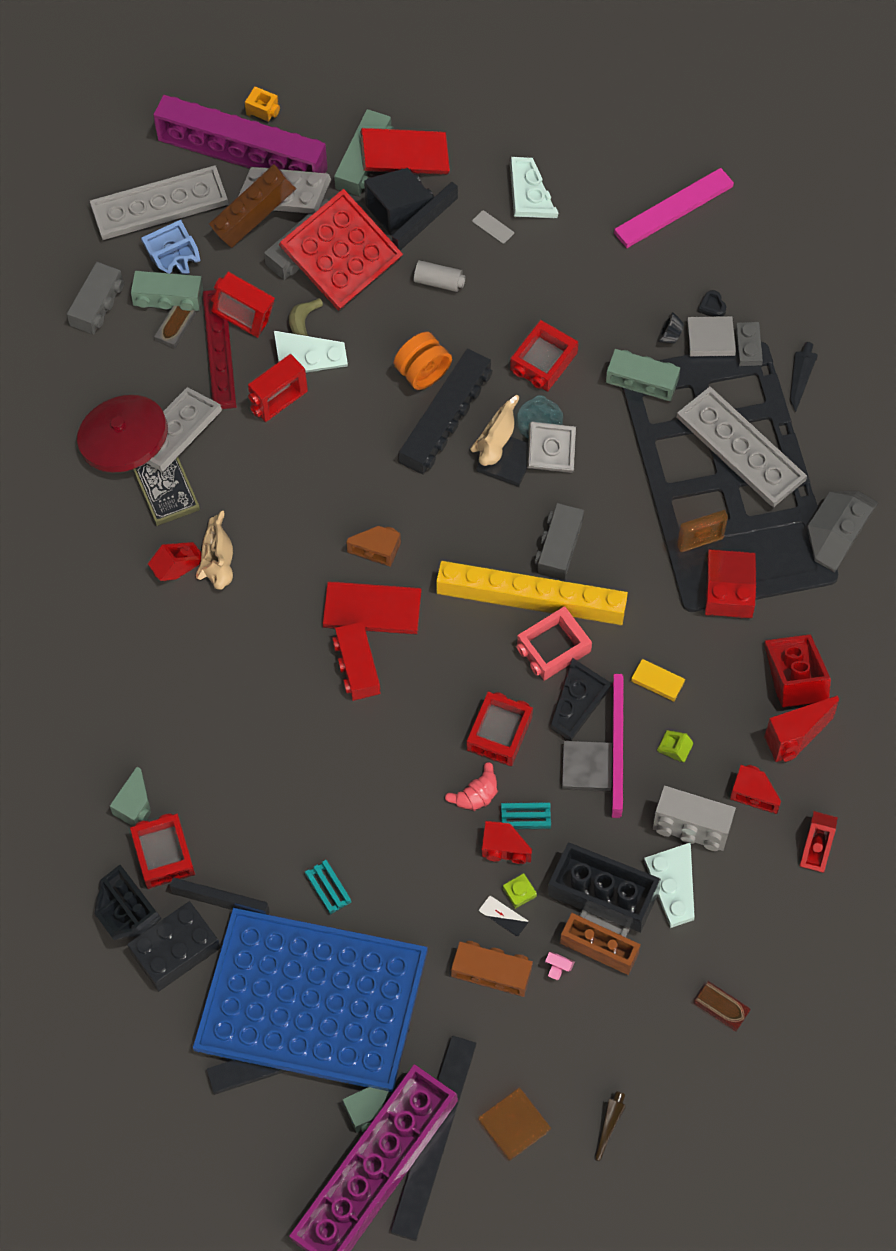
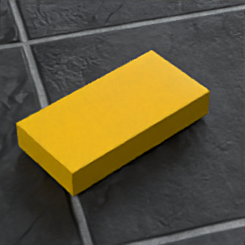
(658, 680)

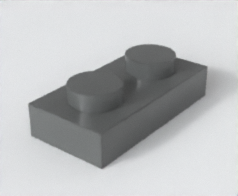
(749, 344)

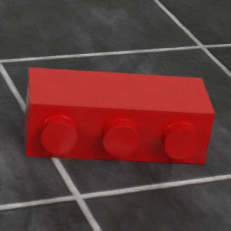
(356, 661)

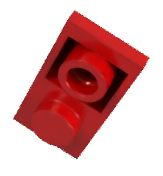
(504, 842)

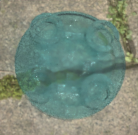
(540, 411)

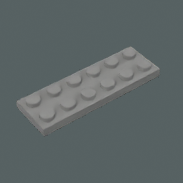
(159, 202)
(741, 446)

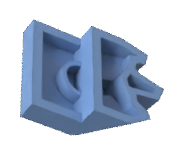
(171, 248)

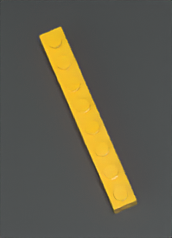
(531, 592)

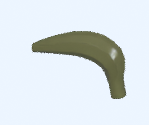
(299, 313)

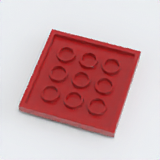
(340, 249)

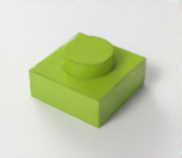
(519, 890)

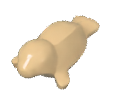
(496, 434)
(216, 554)

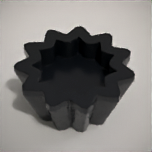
(671, 330)

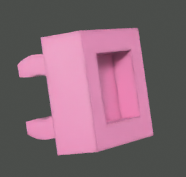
(558, 964)

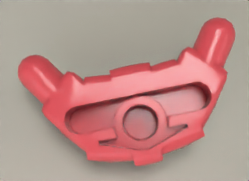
(478, 792)

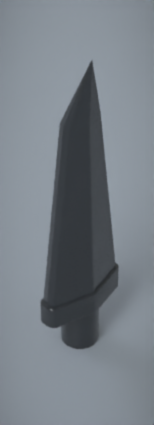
(802, 369)

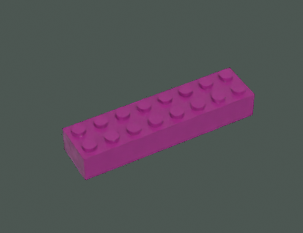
(236, 138)
(376, 1164)

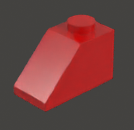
(175, 560)
(755, 789)
(818, 841)

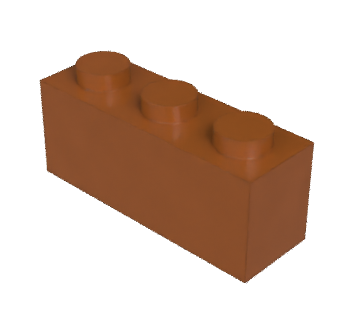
(600, 943)
(492, 968)

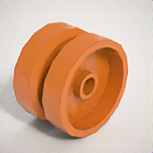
(422, 360)

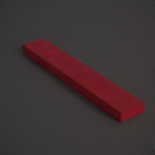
(219, 355)

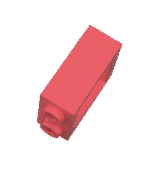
(573, 631)

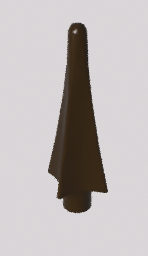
(614, 1111)

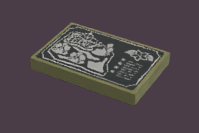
(166, 492)

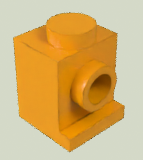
(262, 104)

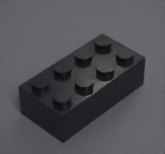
(604, 887)

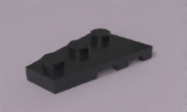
(579, 699)

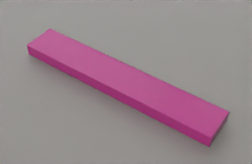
(673, 208)
(617, 747)

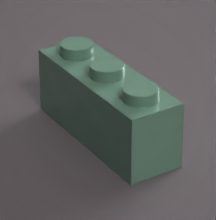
(166, 290)
(643, 374)

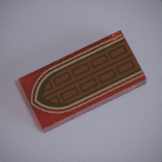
(722, 1006)

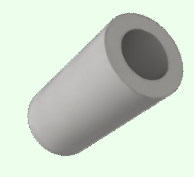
(439, 276)

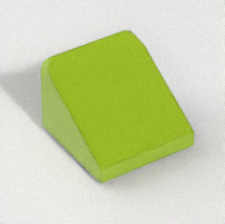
(675, 745)

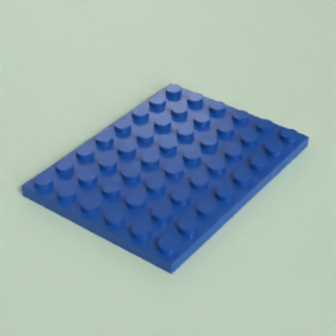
(311, 999)

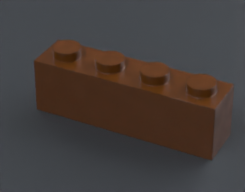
(252, 206)

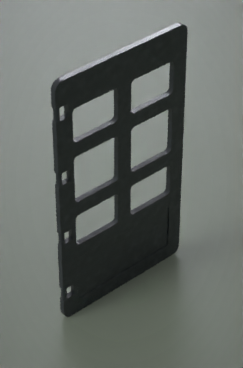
(778, 537)

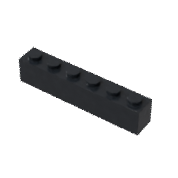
(445, 411)

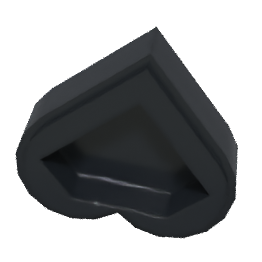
(713, 305)

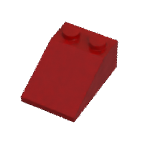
(730, 584)
(797, 670)
(794, 730)

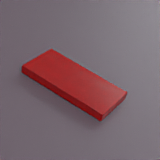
(400, 149)
(378, 606)

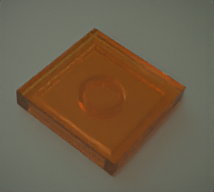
(702, 531)
(514, 1124)

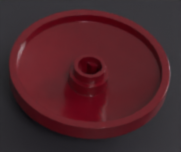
(122, 433)

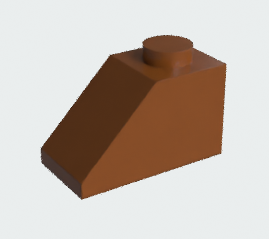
(376, 544)

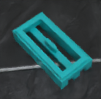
(527, 815)
(318, 870)

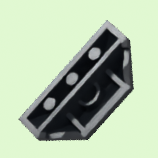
(123, 906)

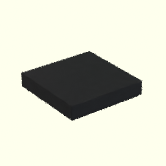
(511, 465)

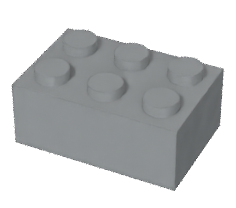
(693, 818)

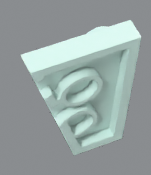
(528, 191)
(311, 352)
(676, 883)

